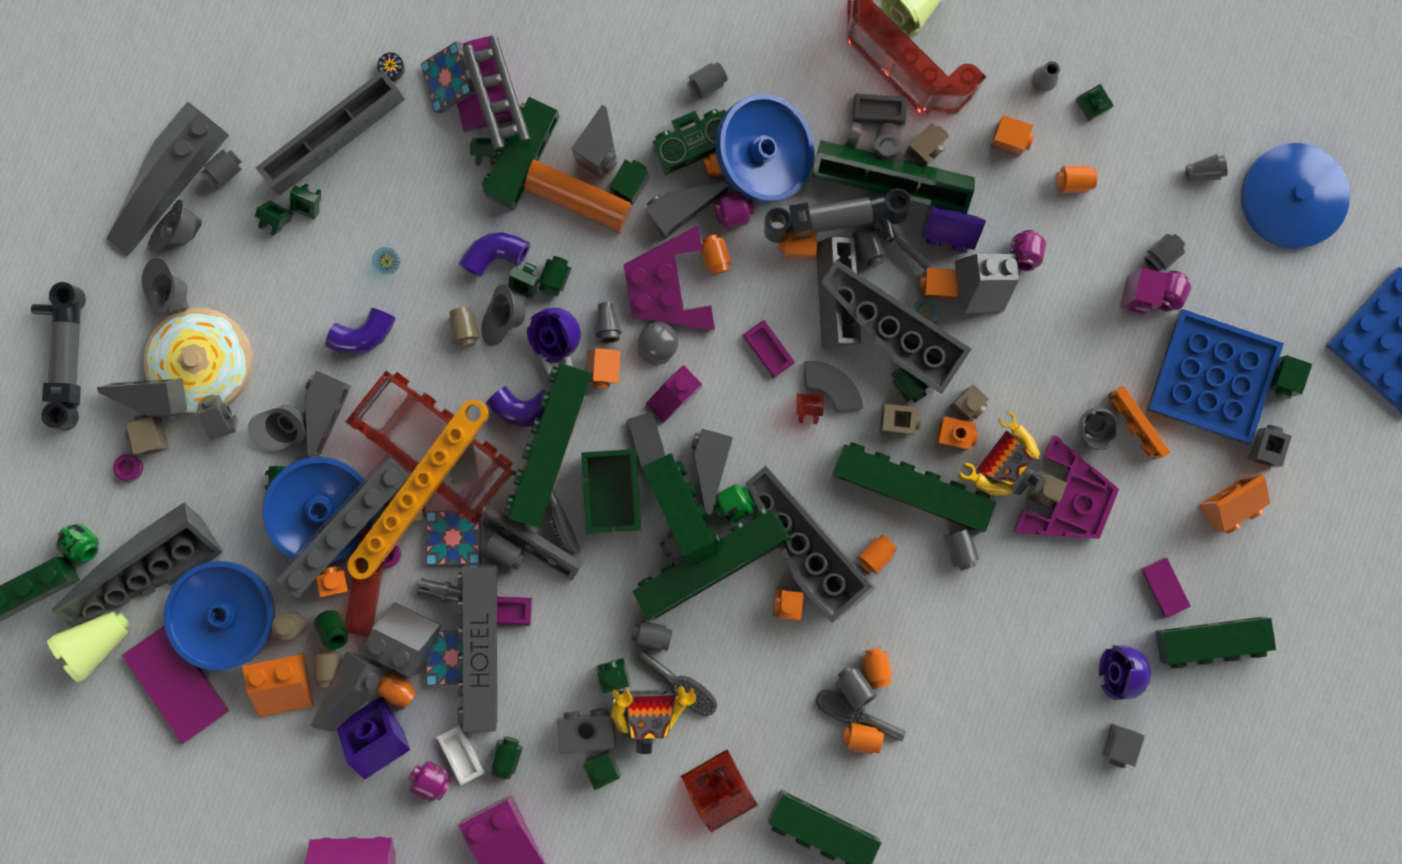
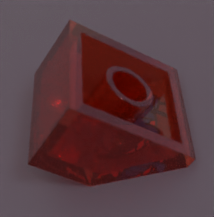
(719, 791)

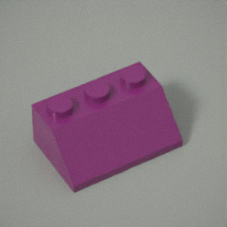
(469, 109)
(351, 851)

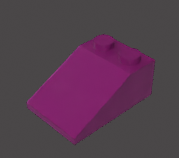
(500, 835)

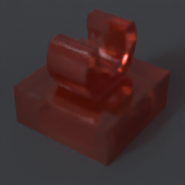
(809, 405)

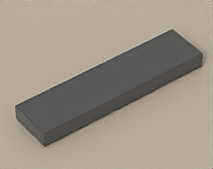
(532, 543)

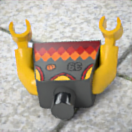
(1009, 464)
(648, 714)

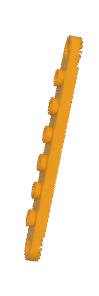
(418, 489)

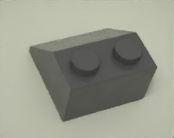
(596, 145)
(986, 282)
(402, 639)

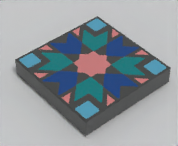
(448, 77)
(452, 539)
(443, 660)

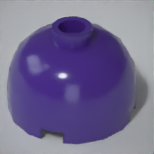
(554, 334)
(1124, 672)

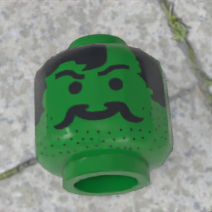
(734, 503)
(77, 543)

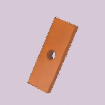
(1138, 423)

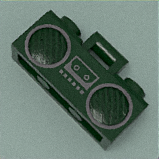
(687, 146)

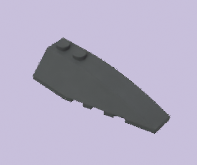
(165, 173)
(899, 331)
(812, 554)
(141, 564)

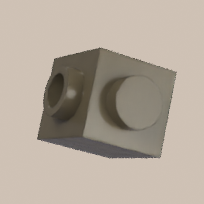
(146, 435)

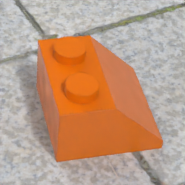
(1236, 503)
(278, 685)

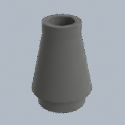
(1046, 76)
(1207, 169)
(607, 325)

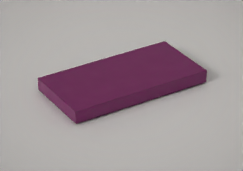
(175, 686)

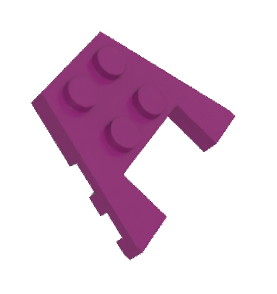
(656, 288)
(1083, 504)

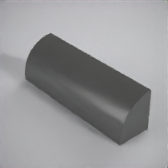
(837, 325)

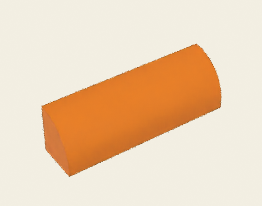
(577, 196)

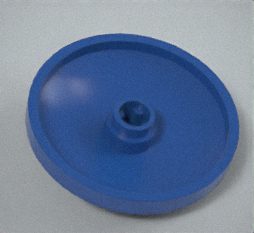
(764, 148)
(1295, 196)
(304, 498)
(219, 615)

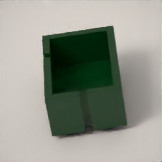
(613, 491)

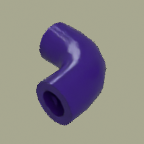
(493, 247)
(363, 338)
(513, 410)

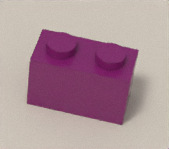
(1144, 291)

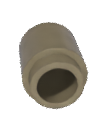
(463, 327)
(288, 625)
(326, 666)

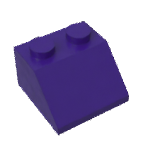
(952, 228)
(372, 738)

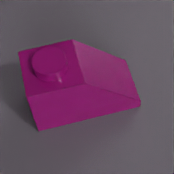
(674, 393)

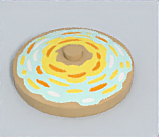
(202, 350)

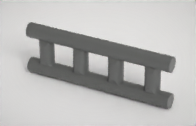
(489, 109)

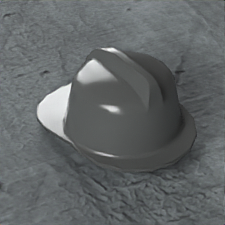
(175, 228)
(163, 289)
(503, 313)
(278, 428)

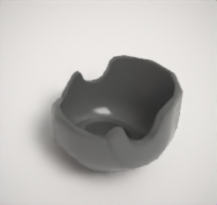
(657, 342)
(1098, 428)

